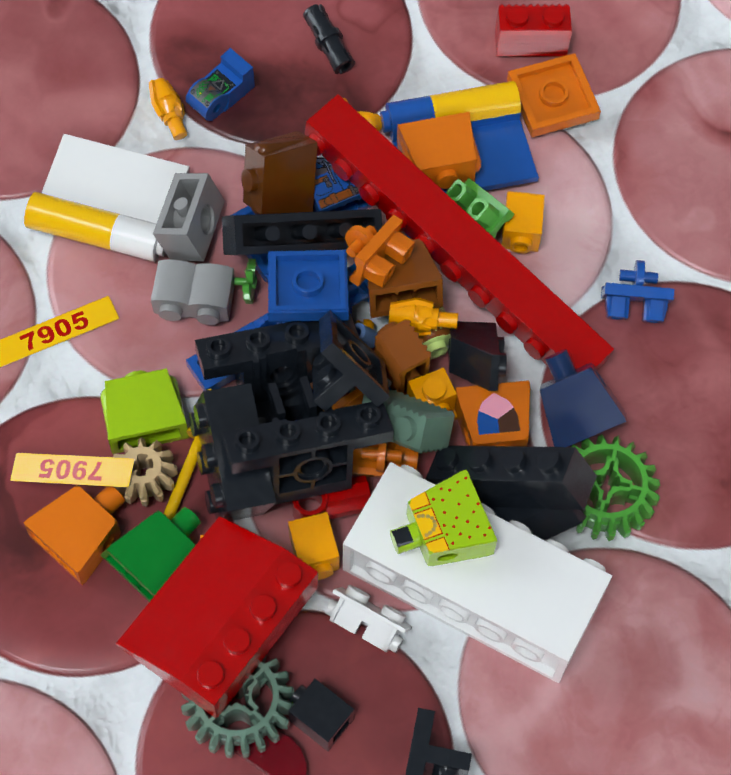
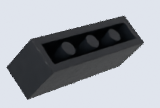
(293, 230)
(519, 475)

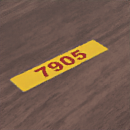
(56, 330)
(72, 469)

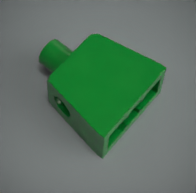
(153, 550)

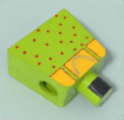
(447, 524)

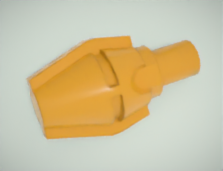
(168, 106)
(422, 315)

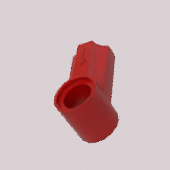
(339, 503)

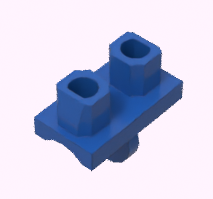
(654, 299)

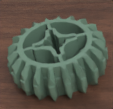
(260, 726)

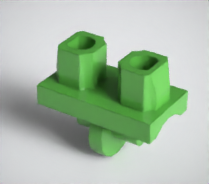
(480, 205)

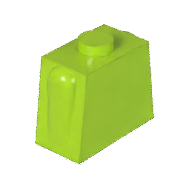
(143, 407)

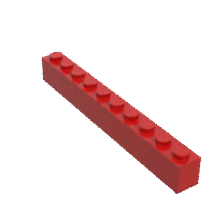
(452, 237)

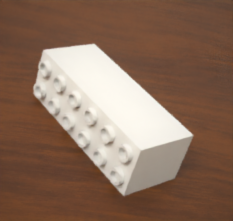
(521, 601)

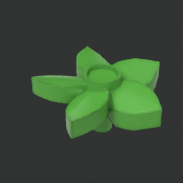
(249, 283)

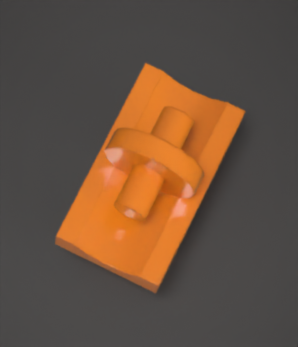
(372, 246)
(374, 459)

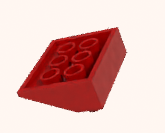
(220, 614)

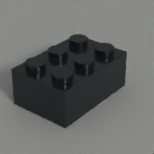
(230, 494)

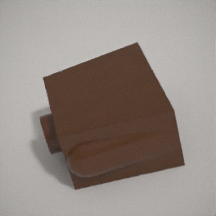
(280, 174)

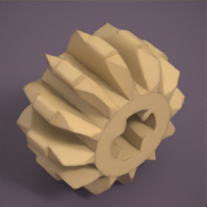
(158, 472)

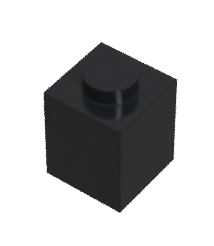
(320, 713)

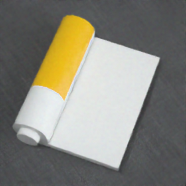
(103, 197)

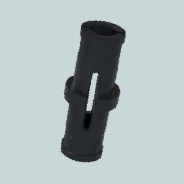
(328, 39)

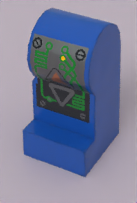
(222, 86)

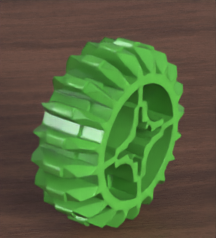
(621, 490)

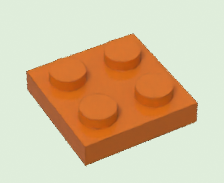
(554, 95)

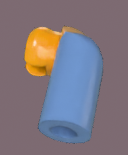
(366, 331)

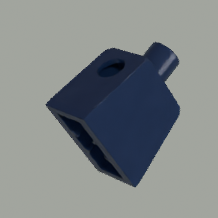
(577, 401)

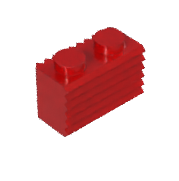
(533, 30)

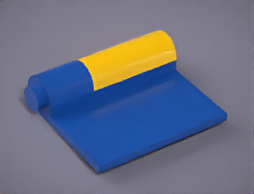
(495, 127)

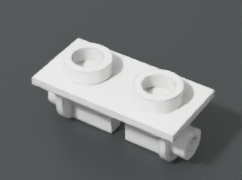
(382, 623)

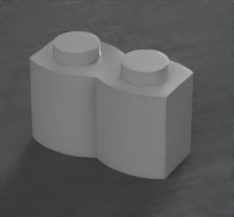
(193, 291)

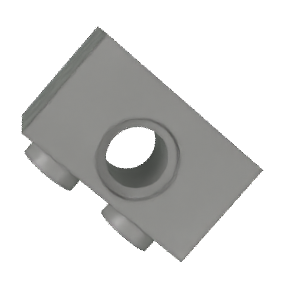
(189, 216)

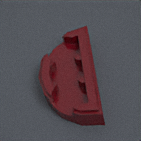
(278, 759)

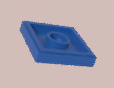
(307, 285)

